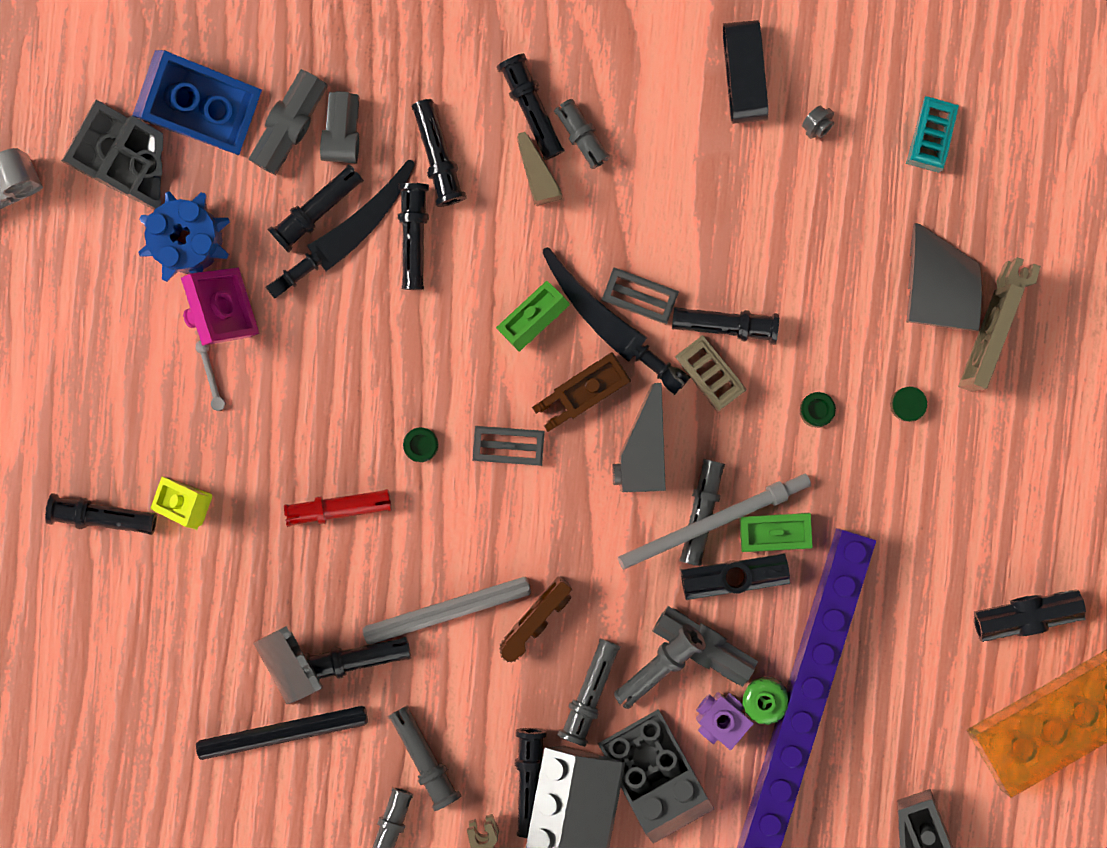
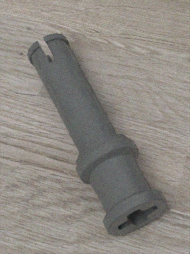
(670, 658)
(584, 708)
(432, 774)

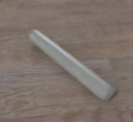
(446, 610)

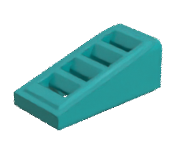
(924, 160)

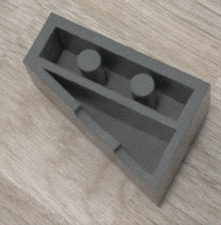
(921, 822)

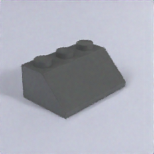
(575, 799)

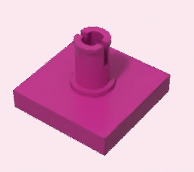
(218, 306)

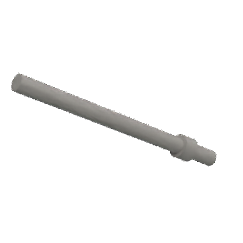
(774, 495)

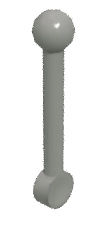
(217, 402)

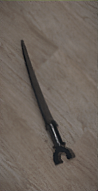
(345, 237)
(611, 328)

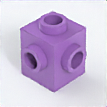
(729, 730)

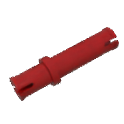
(339, 507)

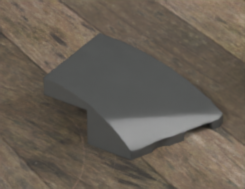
(119, 153)
(942, 284)
(288, 665)

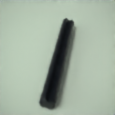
(281, 732)

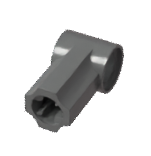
(341, 137)

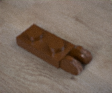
(585, 389)
(534, 620)

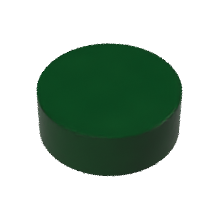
(908, 404)
(817, 409)
(420, 444)

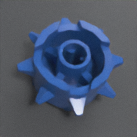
(201, 244)

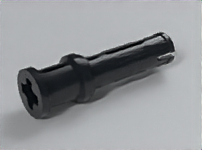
(524, 91)
(441, 169)
(303, 218)
(413, 218)
(741, 325)
(83, 513)
(339, 662)
(529, 765)

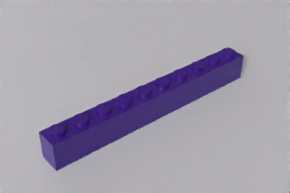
(807, 690)

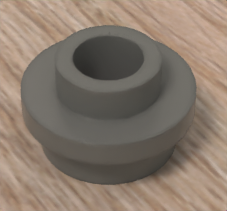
(818, 122)

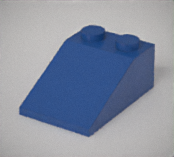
(196, 102)

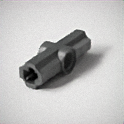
(288, 122)
(718, 653)

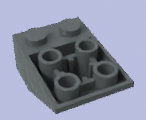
(657, 777)

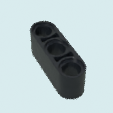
(745, 71)

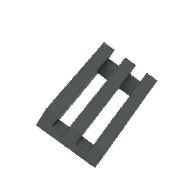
(667, 306)
(478, 443)

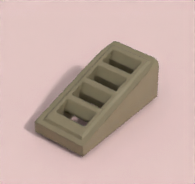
(540, 180)
(737, 387)

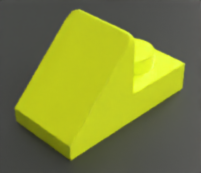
(181, 503)

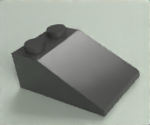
(642, 456)

